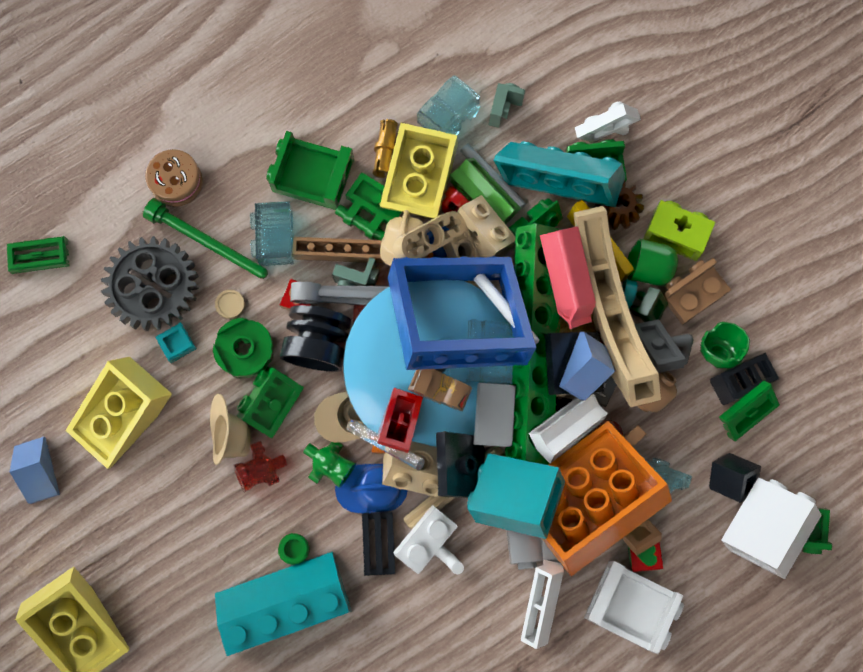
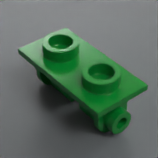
(544, 213)

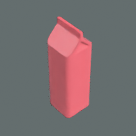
(569, 275)

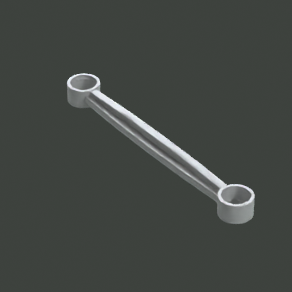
(315, 293)

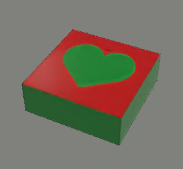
(648, 560)

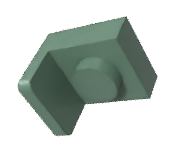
(505, 96)

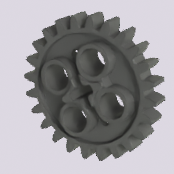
(134, 305)

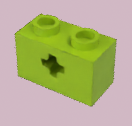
(693, 235)

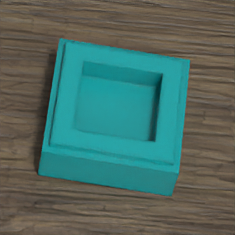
(175, 342)

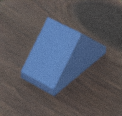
(587, 367)
(34, 470)

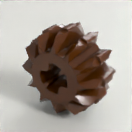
(629, 210)

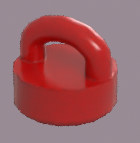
(454, 196)

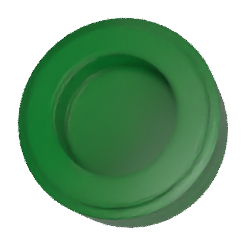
(293, 549)

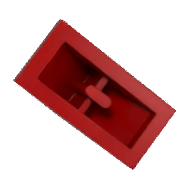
(399, 420)

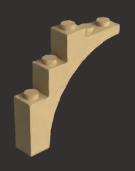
(611, 316)

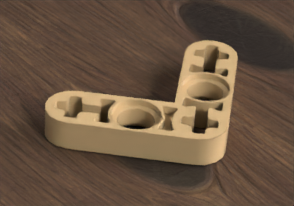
(448, 239)

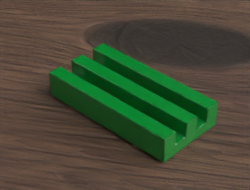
(62, 253)
(749, 410)

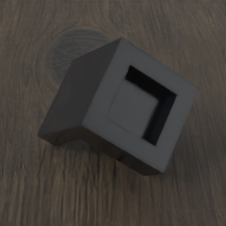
(733, 476)

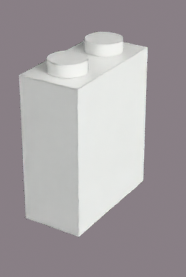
(772, 526)

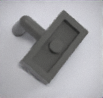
(664, 351)

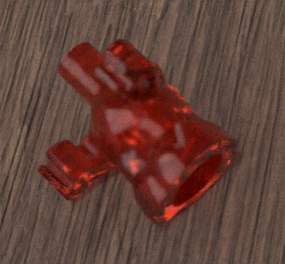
(259, 469)

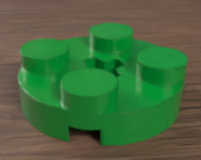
(227, 342)

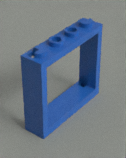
(463, 352)

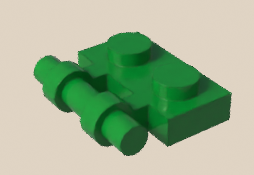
(366, 195)

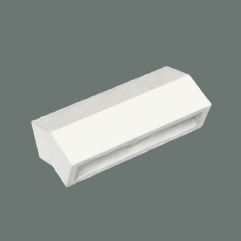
(567, 427)
(539, 637)

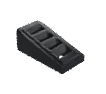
(729, 389)

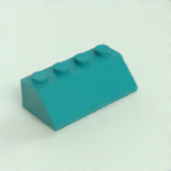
(561, 172)
(280, 603)

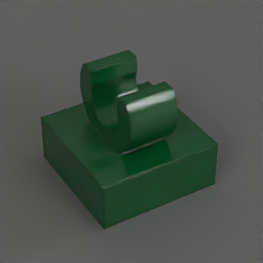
(652, 305)

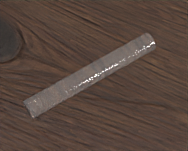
(371, 436)

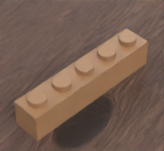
(336, 249)

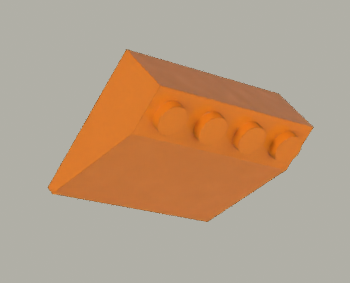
(603, 497)

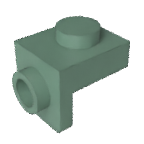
(349, 277)

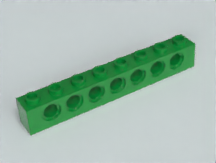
(532, 398)

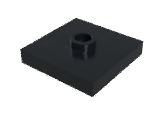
(558, 352)
(457, 464)

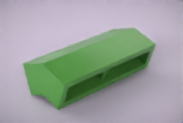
(475, 181)

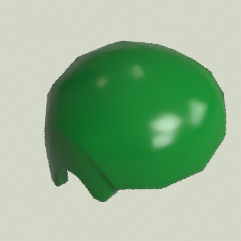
(725, 345)

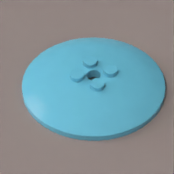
(376, 360)

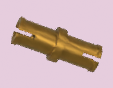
(384, 147)

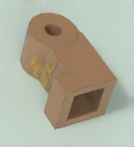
(440, 388)

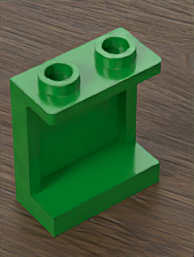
(310, 171)

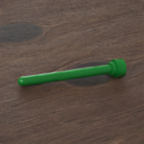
(156, 212)

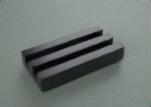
(377, 516)

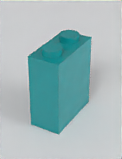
(516, 495)

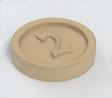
(230, 304)

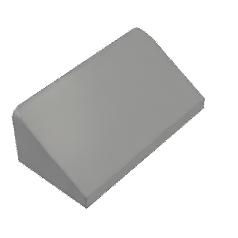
(494, 415)

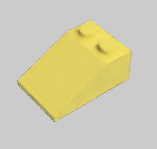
(419, 171)
(117, 410)
(72, 625)

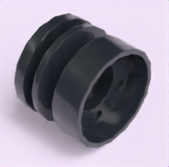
(316, 333)

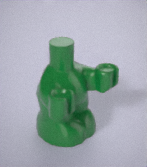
(329, 463)

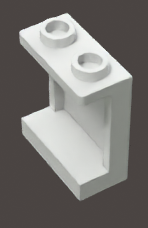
(634, 608)

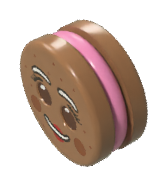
(174, 177)

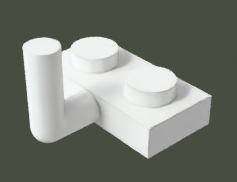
(613, 121)
(427, 540)

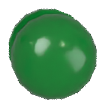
(655, 264)

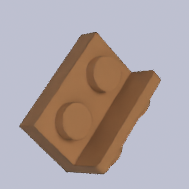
(696, 291)

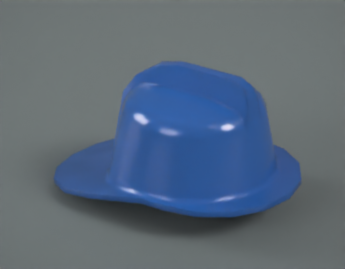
(365, 492)

